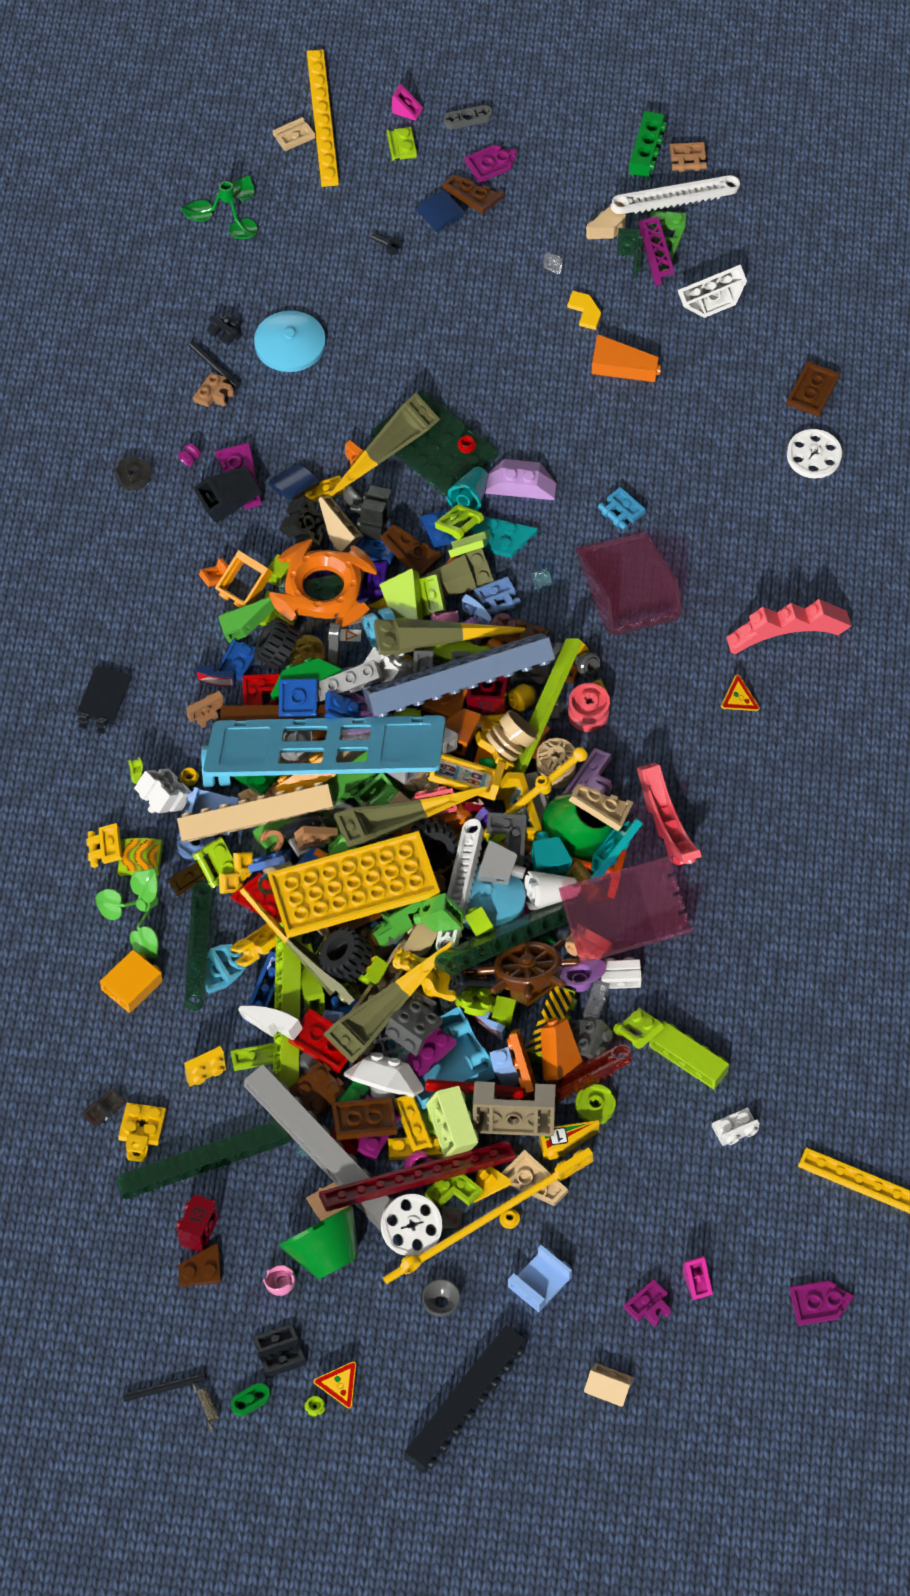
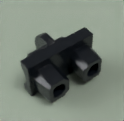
(217, 326)

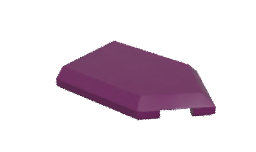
(490, 162)
(818, 1302)

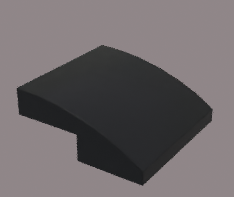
(279, 1351)

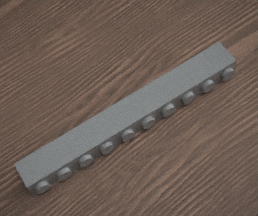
(312, 1137)

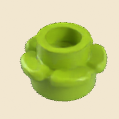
(315, 1400)

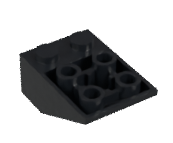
(227, 492)

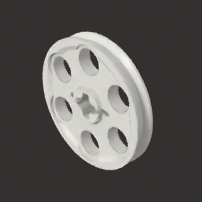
(817, 459)
(403, 1218)

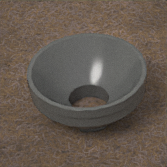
(441, 1289)

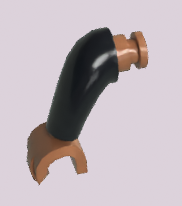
(288, 830)

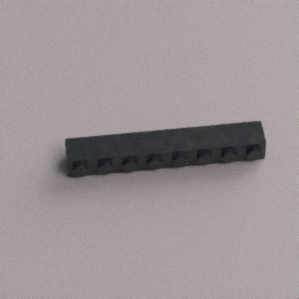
(464, 1400)

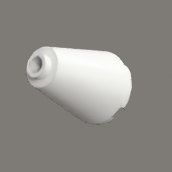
(543, 888)

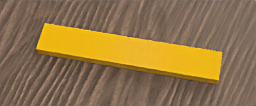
(855, 1179)

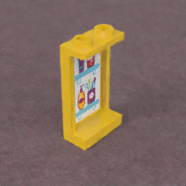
(468, 775)
(511, 790)

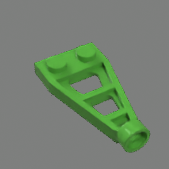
(669, 221)

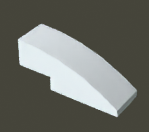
(271, 1020)

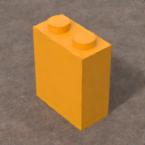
(131, 981)

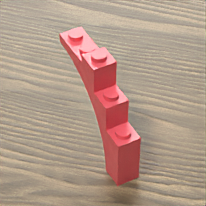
(792, 618)
(665, 817)

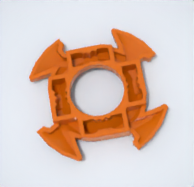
(303, 564)

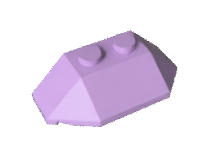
(521, 480)

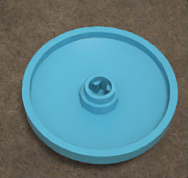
(289, 341)
(499, 901)

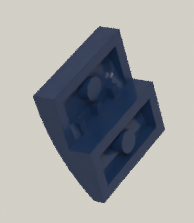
(440, 211)
(294, 482)

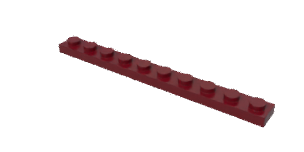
(417, 1176)

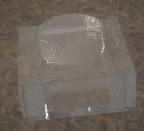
(553, 263)

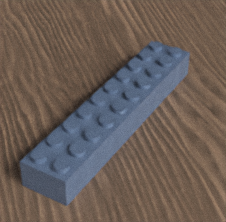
(458, 674)

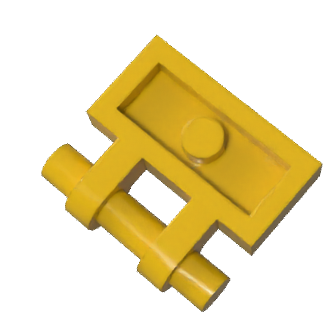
(109, 842)

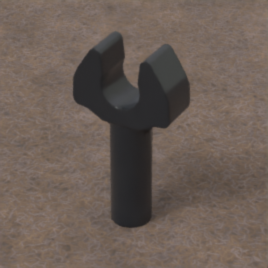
(388, 243)

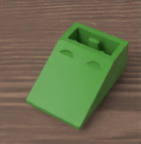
(378, 791)

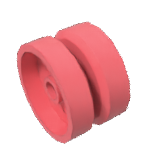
(588, 707)

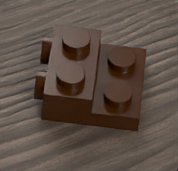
(317, 1088)

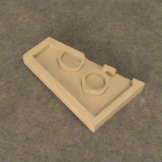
(603, 807)
(526, 1172)

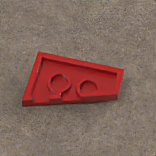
(267, 901)

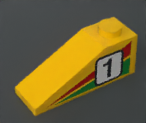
(567, 1138)

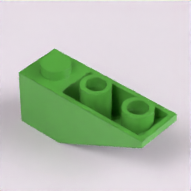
(244, 620)

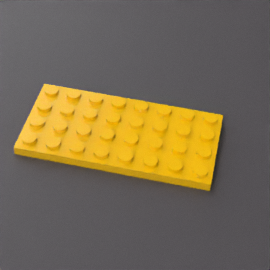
(353, 884)

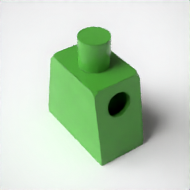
(440, 914)

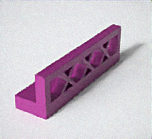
(650, 253)

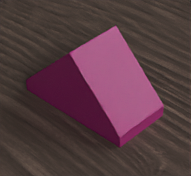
(405, 104)
(697, 1278)

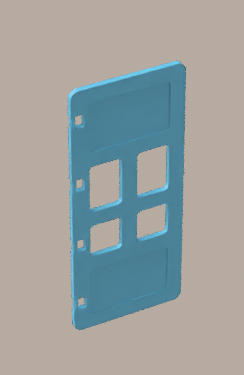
(393, 746)

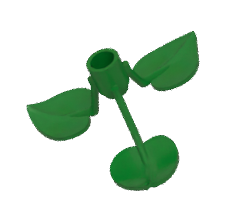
(241, 190)

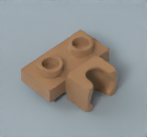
(213, 389)
(205, 709)
(314, 836)

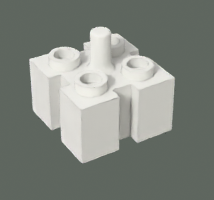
(391, 665)
(162, 791)

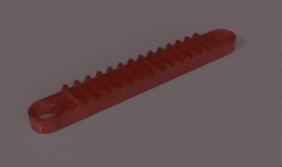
(586, 1074)

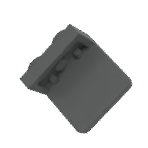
(412, 1025)
(591, 1037)

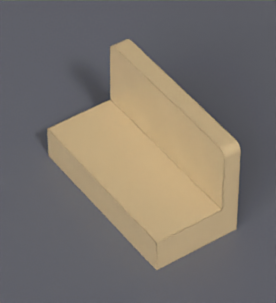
(608, 1384)

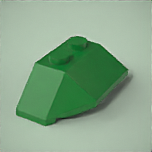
(310, 669)

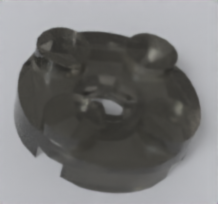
(133, 482)

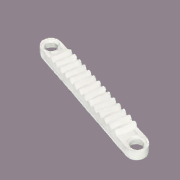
(675, 195)
(462, 876)

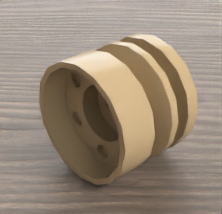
(511, 736)
(551, 756)

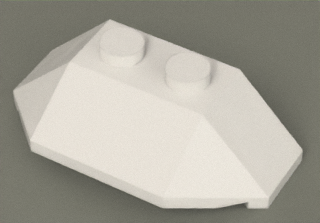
(714, 292)
(386, 1074)

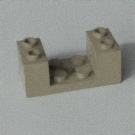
(493, 1115)

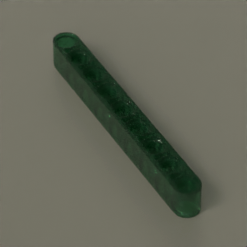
(501, 939)
(201, 1159)

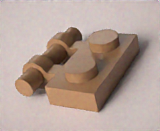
(688, 152)

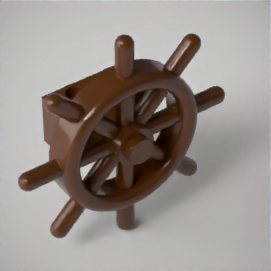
(530, 974)

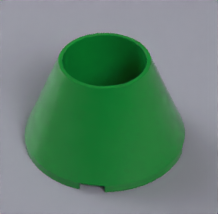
(562, 821)
(326, 1244)

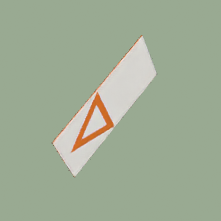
(349, 635)

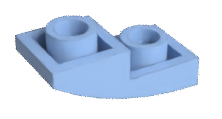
(474, 608)

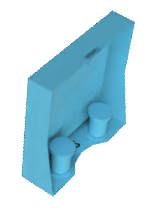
(463, 1063)

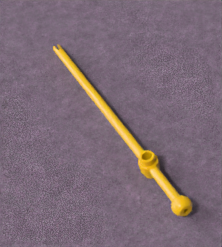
(543, 786)

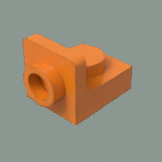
(352, 452)

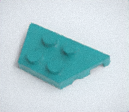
(505, 536)
(612, 846)

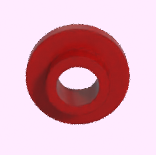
(466, 440)

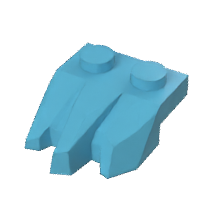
(222, 968)

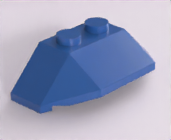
(265, 988)

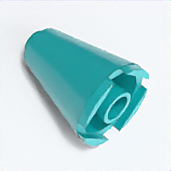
(469, 489)

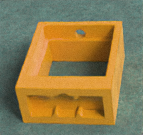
(232, 571)

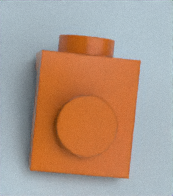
(213, 574)

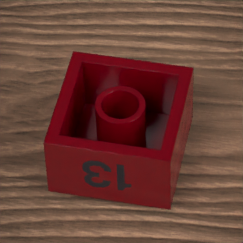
(489, 696)
(197, 1223)

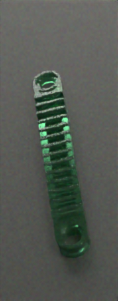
(197, 946)

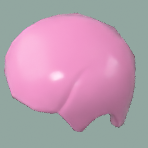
(450, 616)
(280, 1280)

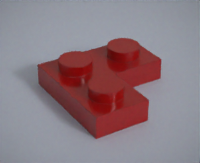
(257, 685)

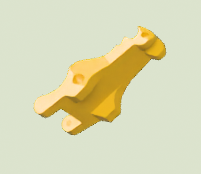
(434, 984)

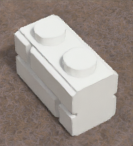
(622, 973)

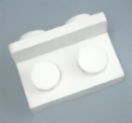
(735, 1127)

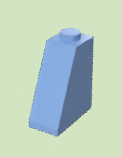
(504, 1067)

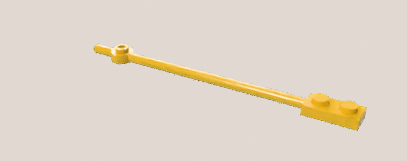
(562, 1171)

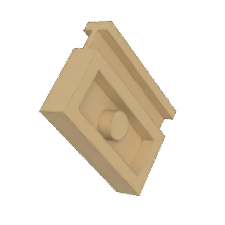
(293, 134)

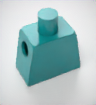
(550, 855)

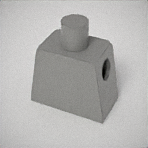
(499, 865)

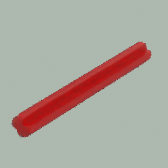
(468, 1088)

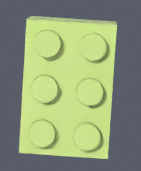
(452, 1121)

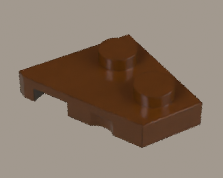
(201, 1268)

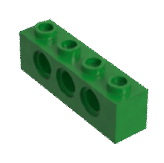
(647, 144)

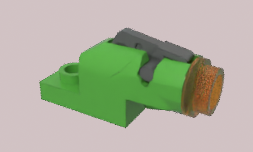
(394, 926)

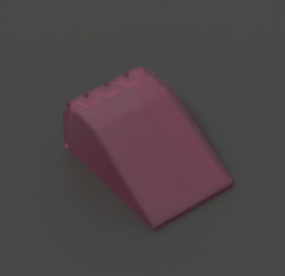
(630, 583)
(624, 909)

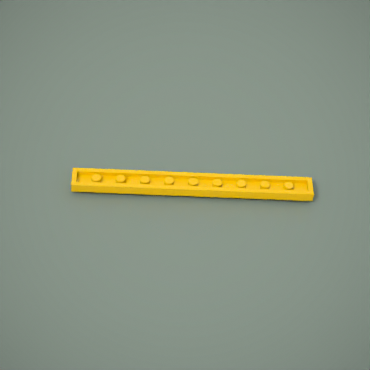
(322, 118)

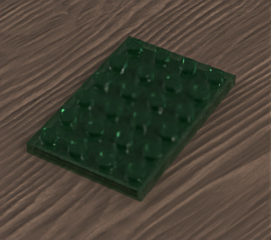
(436, 452)

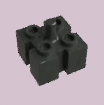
(373, 512)
(304, 522)

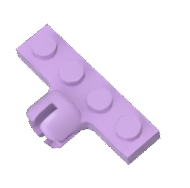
(590, 773)

